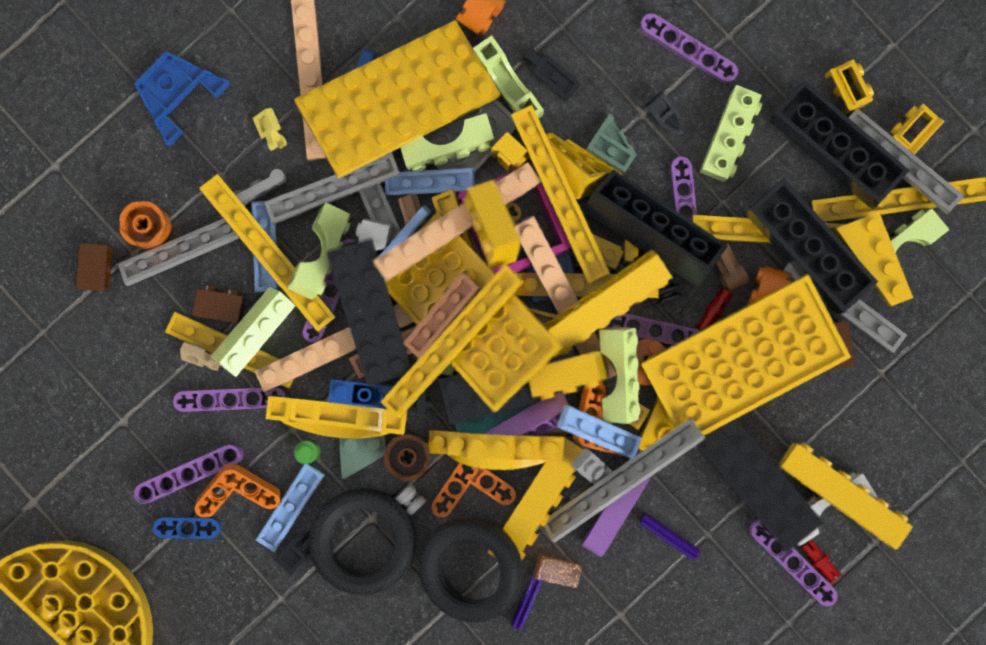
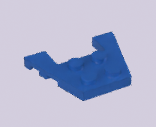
(168, 84)

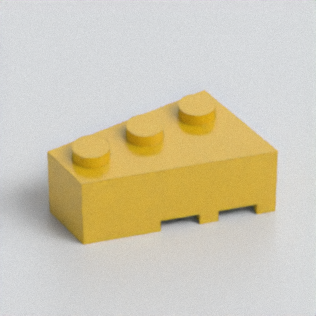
(580, 173)
(492, 224)
(568, 374)

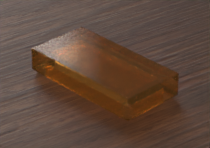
(557, 571)

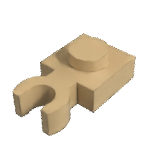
(196, 355)

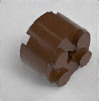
(401, 468)

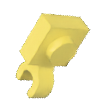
(267, 127)

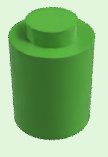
(307, 451)

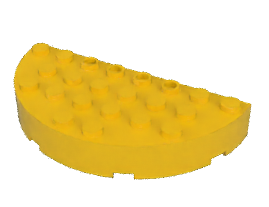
(78, 594)

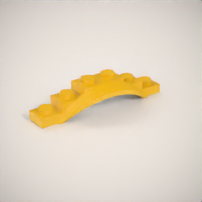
(334, 418)
(496, 451)

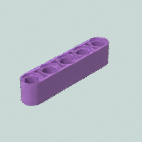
(534, 420)
(178, 477)
(610, 520)

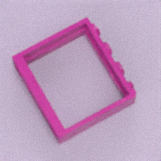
(564, 245)

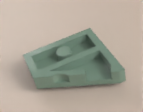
(612, 146)
(359, 453)

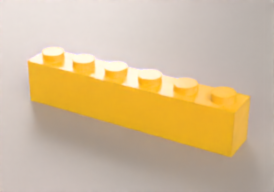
(608, 301)
(844, 495)
(540, 497)

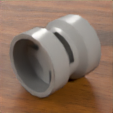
(408, 494)

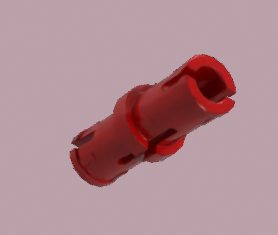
(715, 309)
(820, 561)

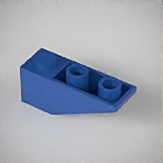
(357, 393)

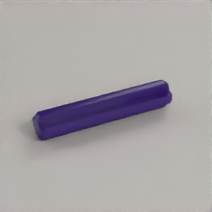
(670, 537)
(526, 602)

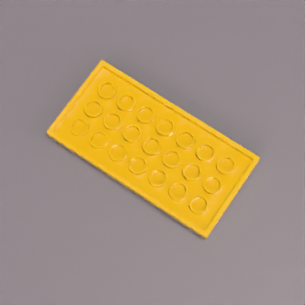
(396, 98)
(505, 349)
(747, 358)

